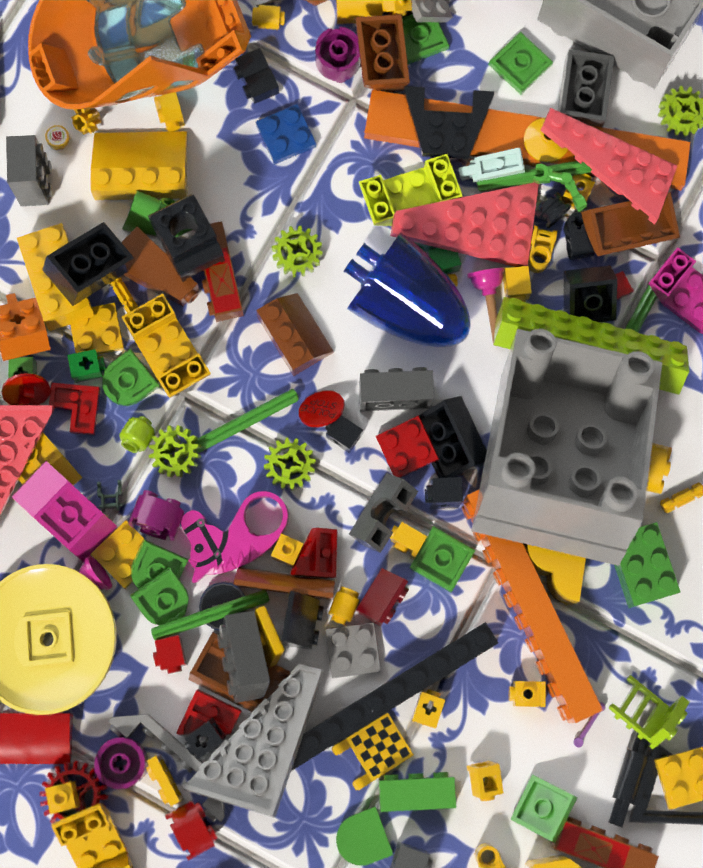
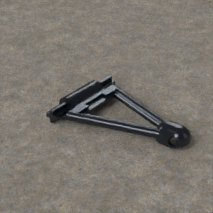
(636, 786)

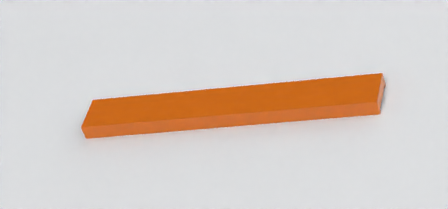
(391, 122)

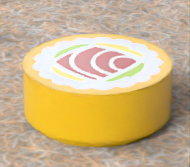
(57, 137)

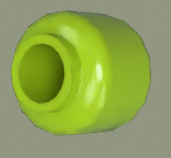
(137, 434)

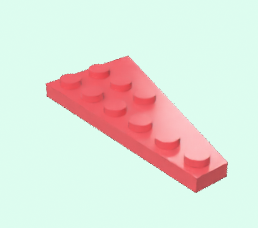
(618, 164)

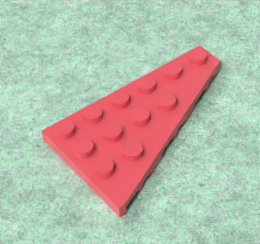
(481, 225)
(19, 434)

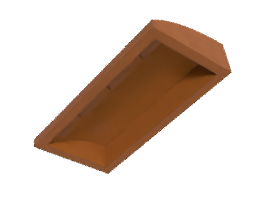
(624, 228)
(284, 583)
(210, 674)

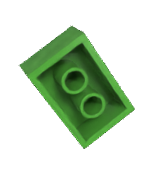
(646, 568)

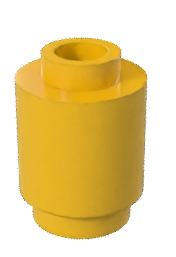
(268, 17)
(344, 605)

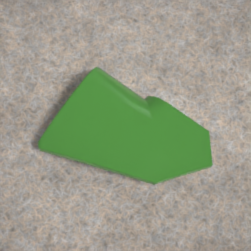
(140, 209)

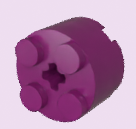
(328, 58)
(156, 516)
(109, 754)

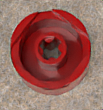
(191, 830)

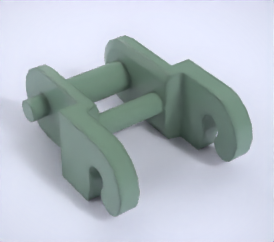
(110, 505)

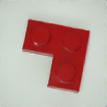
(82, 401)

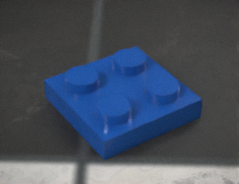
(285, 134)

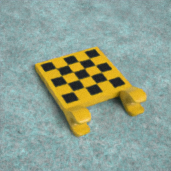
(377, 748)

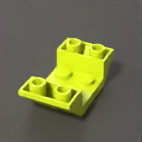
(415, 188)

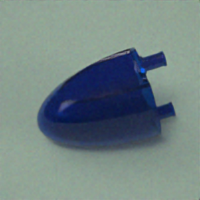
(409, 296)

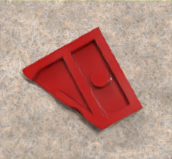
(205, 707)

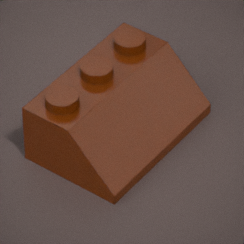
(382, 52)
(294, 332)

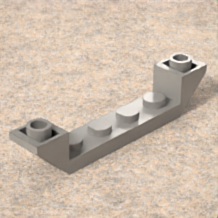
(129, 724)

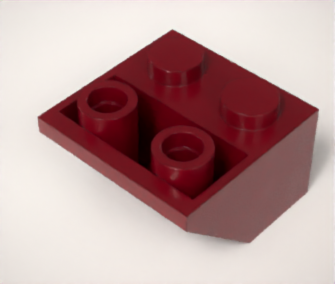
(381, 597)

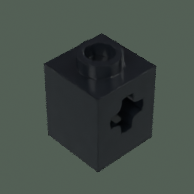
(344, 433)
(212, 731)

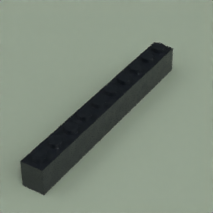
(394, 692)

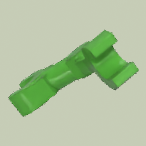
(566, 179)

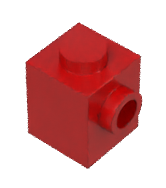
(170, 654)

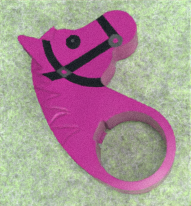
(222, 552)

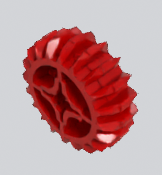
(62, 776)

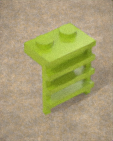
(662, 720)

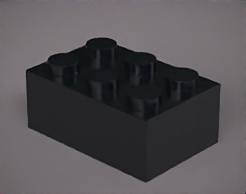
(88, 263)

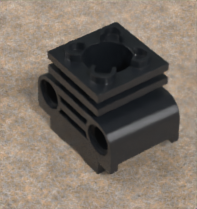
(190, 254)

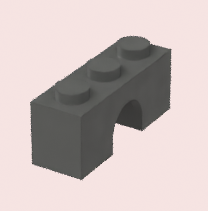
(389, 496)

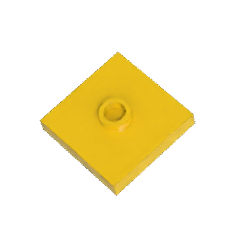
(269, 637)

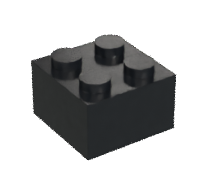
(591, 293)

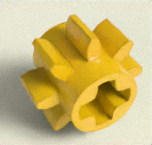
(86, 120)

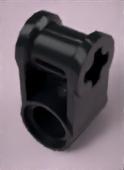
(577, 240)

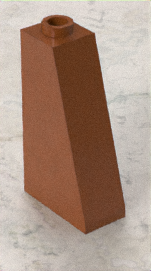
(155, 271)

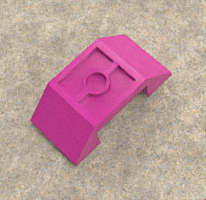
(681, 288)
(64, 511)

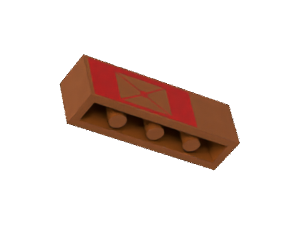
(221, 283)
(600, 849)

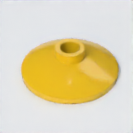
(539, 147)

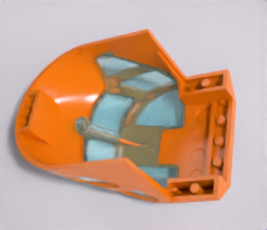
(130, 49)

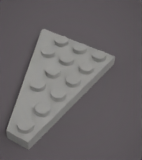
(258, 758)

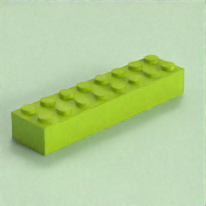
(528, 317)

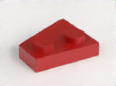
(318, 555)

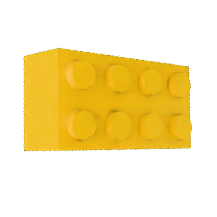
(54, 307)

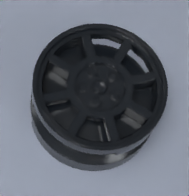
(553, 210)

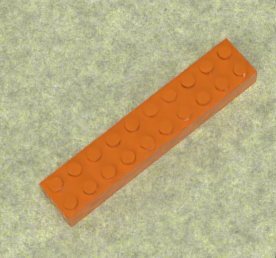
(539, 621)

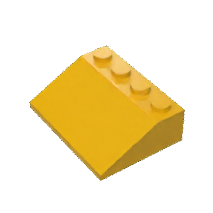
(139, 162)

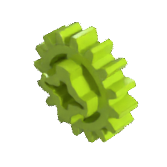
(674, 104)
(304, 256)
(173, 441)
(278, 460)

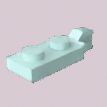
(493, 166)

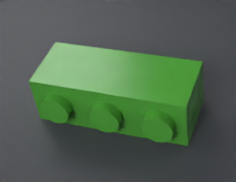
(417, 792)

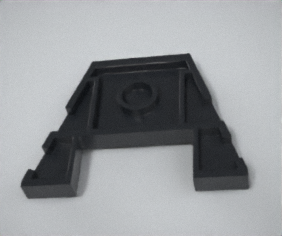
(445, 131)

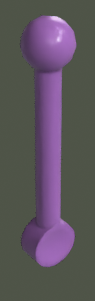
(578, 741)

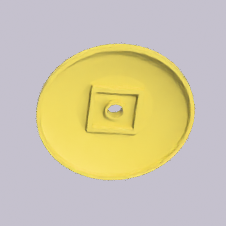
(84, 643)

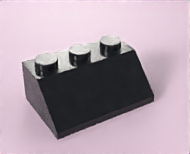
(454, 438)

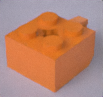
(21, 328)

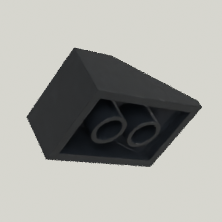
(301, 621)

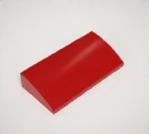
(36, 738)

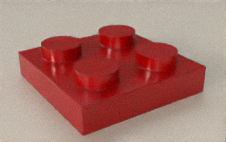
(407, 447)

